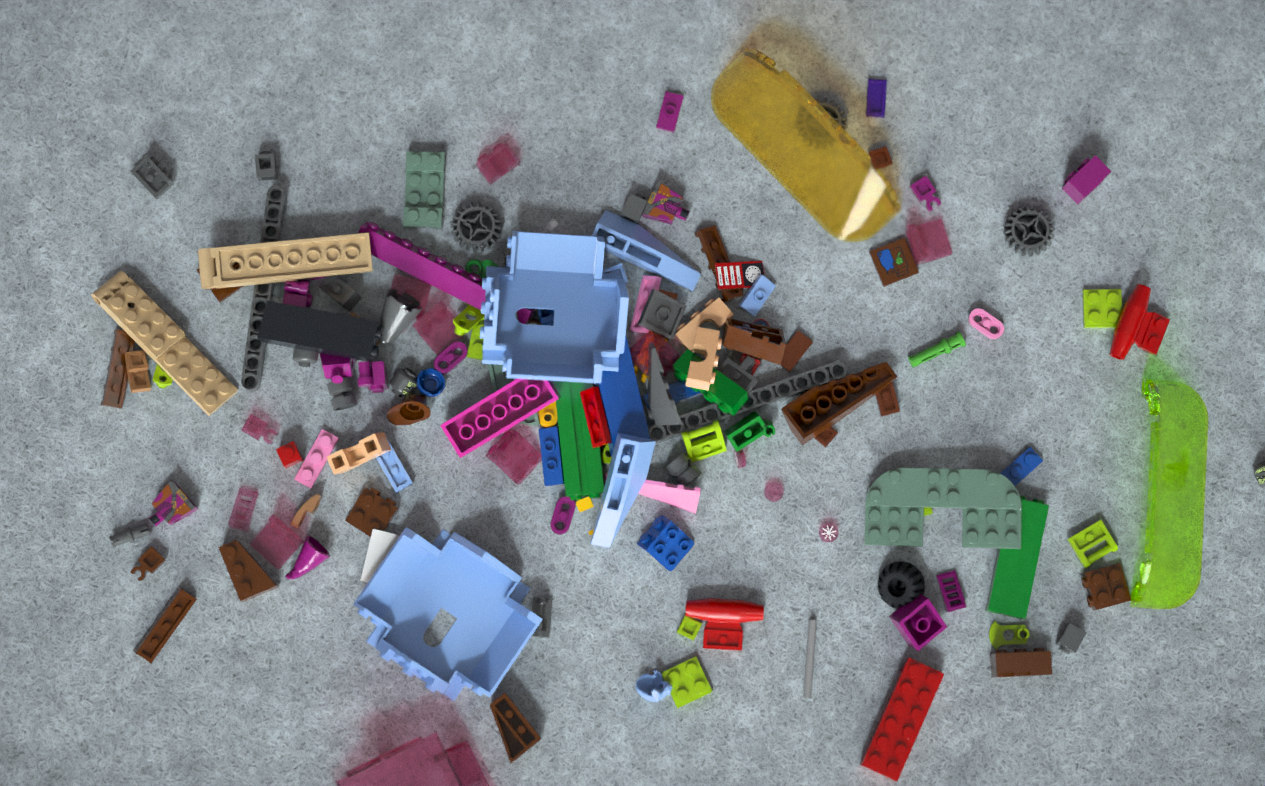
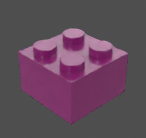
(1089, 176)
(918, 622)

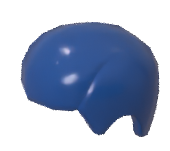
(430, 382)

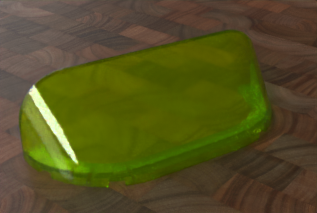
(1173, 496)

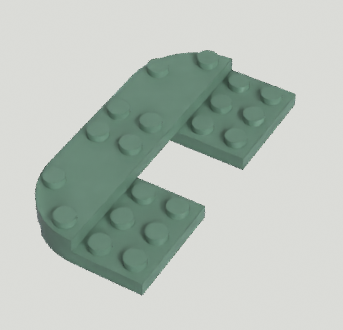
(987, 502)

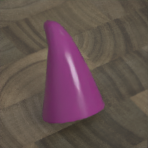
(310, 556)

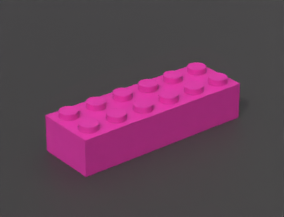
(498, 413)

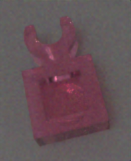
(256, 428)

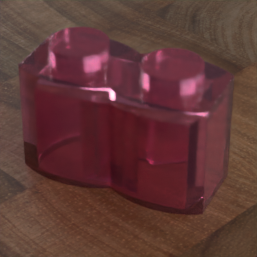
(497, 163)

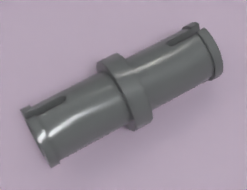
(129, 535)

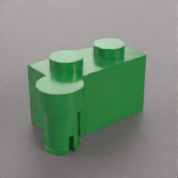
(748, 430)

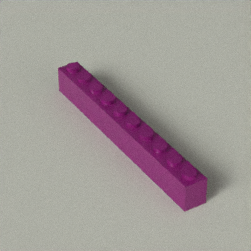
(430, 268)

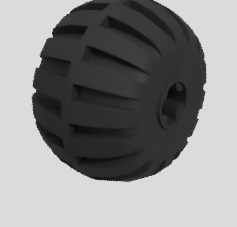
(890, 580)

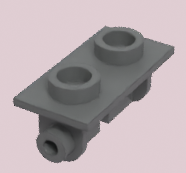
(542, 608)

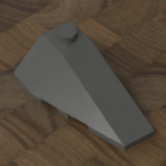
(660, 402)

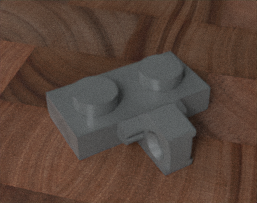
(740, 372)

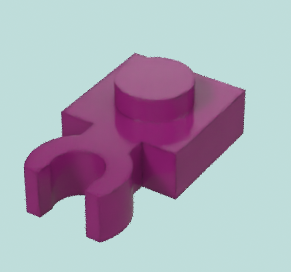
(924, 190)

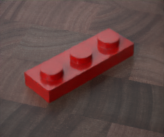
(595, 417)

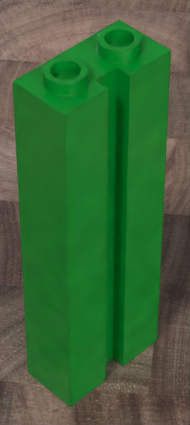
(580, 460)
(1016, 568)

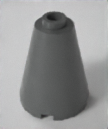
(397, 314)

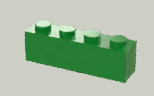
(723, 392)

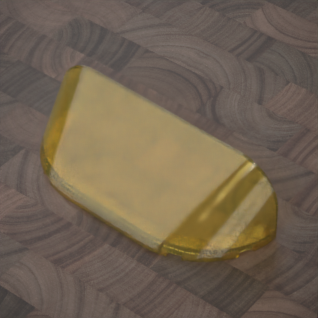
(803, 147)

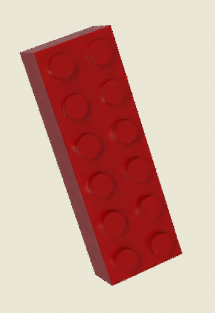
(902, 719)

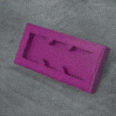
(669, 111)

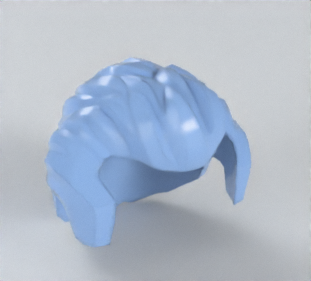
(652, 687)

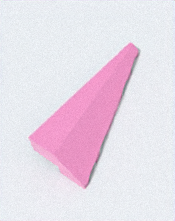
(674, 495)

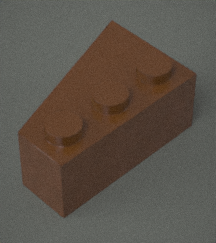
(754, 340)
(245, 572)
(1020, 663)
(513, 727)

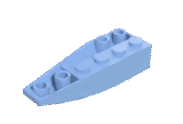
(642, 249)
(624, 480)

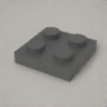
(662, 314)

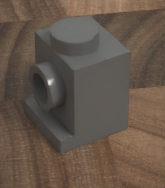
(260, 160)

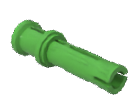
(944, 346)

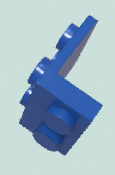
(665, 542)

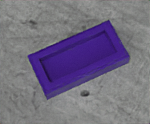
(876, 98)

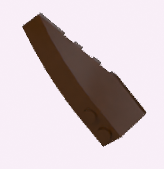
(831, 402)

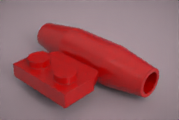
(1138, 325)
(724, 620)

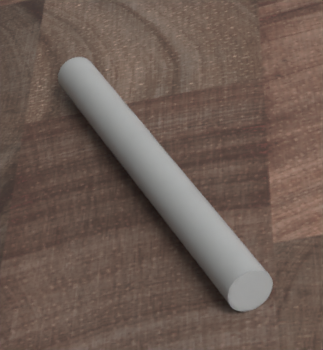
(810, 659)

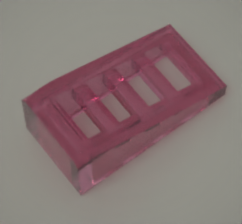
(248, 518)

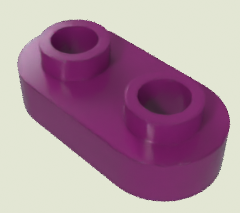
(450, 357)
(562, 515)

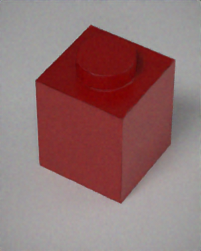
(289, 454)

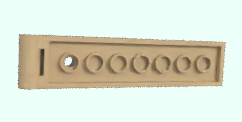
(284, 260)
(164, 342)

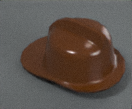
(410, 410)

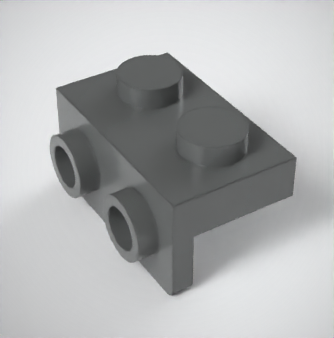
(151, 177)

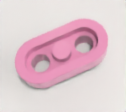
(986, 323)

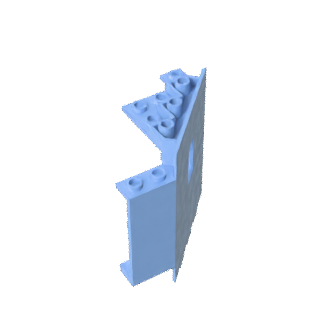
(559, 276)
(467, 583)

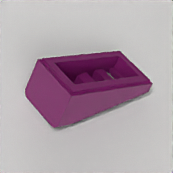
(949, 608)

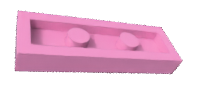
(647, 284)
(316, 458)

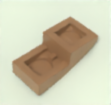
(137, 371)
(310, 506)

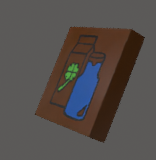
(893, 262)

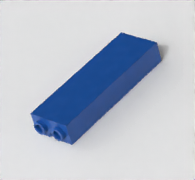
(622, 400)

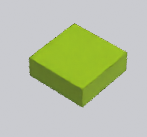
(689, 627)

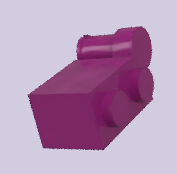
(298, 293)
(373, 376)

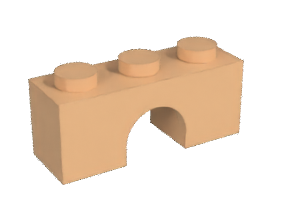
(715, 312)
(700, 373)
(359, 454)

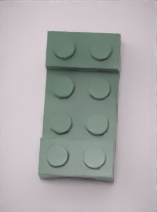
(424, 189)

